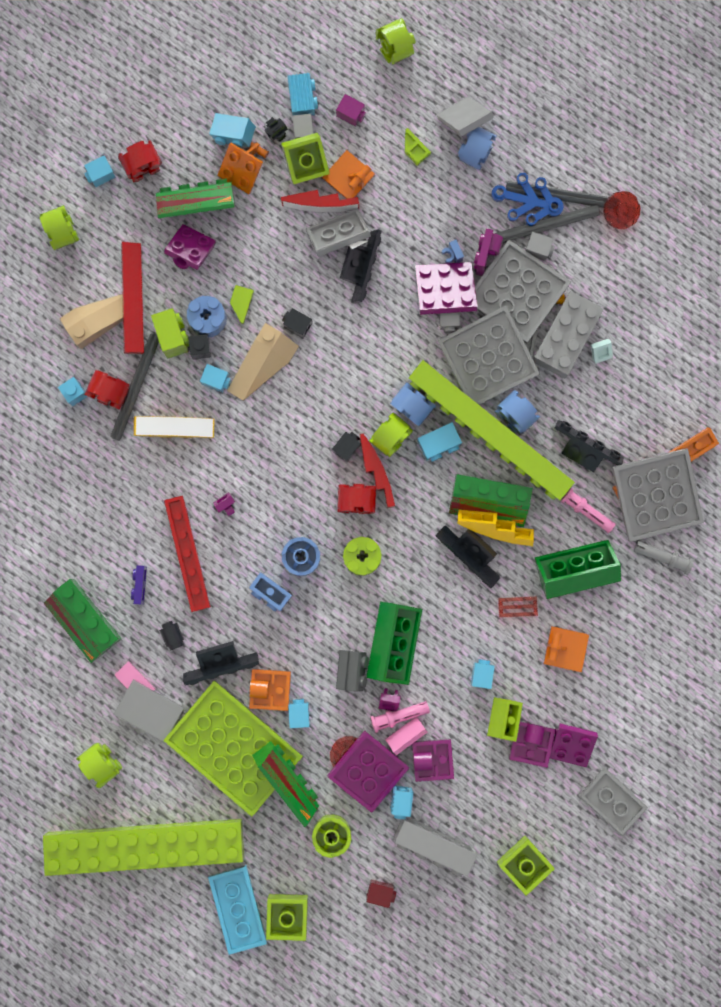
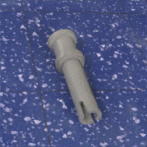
(673, 560)

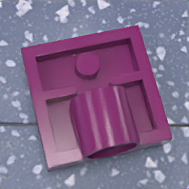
(488, 245)
(189, 248)
(532, 744)
(573, 745)
(433, 760)

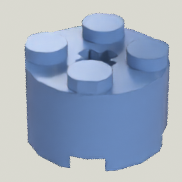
(477, 147)
(196, 313)
(412, 404)
(517, 412)
(290, 559)

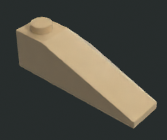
(93, 320)
(265, 358)

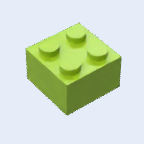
(305, 158)
(170, 333)
(525, 865)
(287, 917)

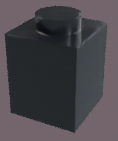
(297, 323)
(199, 346)
(346, 446)

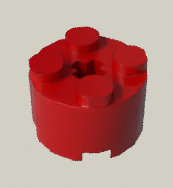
(140, 160)
(107, 389)
(356, 499)

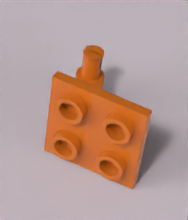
(242, 166)
(348, 175)
(566, 649)

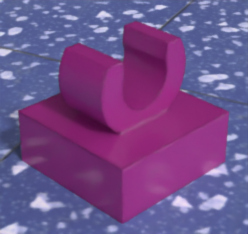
(225, 503)
(389, 702)

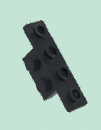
(358, 265)
(584, 449)
(472, 552)
(219, 661)

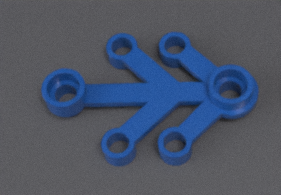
(530, 201)

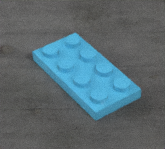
(237, 910)

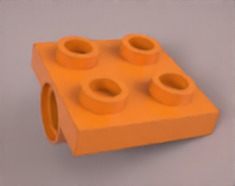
(270, 689)

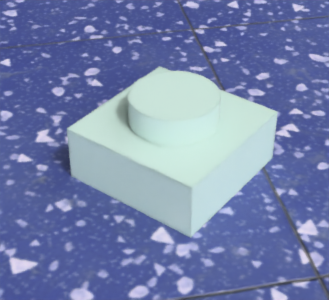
(602, 351)

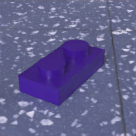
(139, 577)

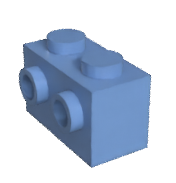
(267, 589)

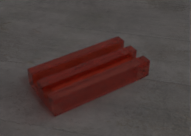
(501, 607)

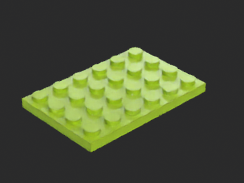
(219, 742)

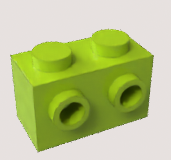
(505, 719)

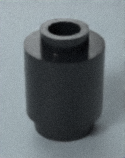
(172, 635)

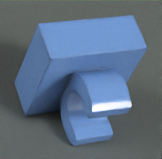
(455, 252)

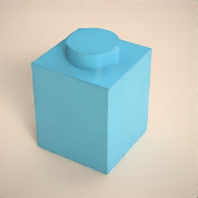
(99, 171)
(215, 378)
(72, 391)
(482, 674)
(299, 714)

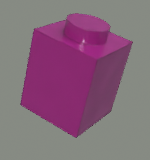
(351, 110)

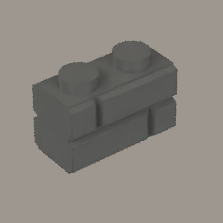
(352, 670)

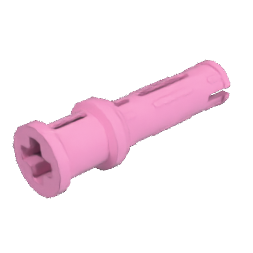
(581, 505)
(390, 718)

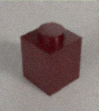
(381, 893)

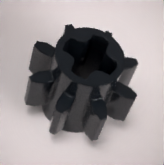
(276, 129)

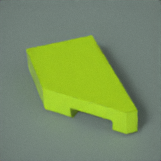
(415, 148)
(241, 301)

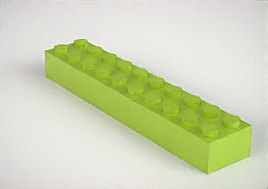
(490, 429)
(143, 847)

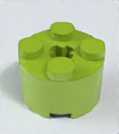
(395, 41)
(59, 227)
(391, 435)
(353, 549)
(98, 764)
(336, 846)

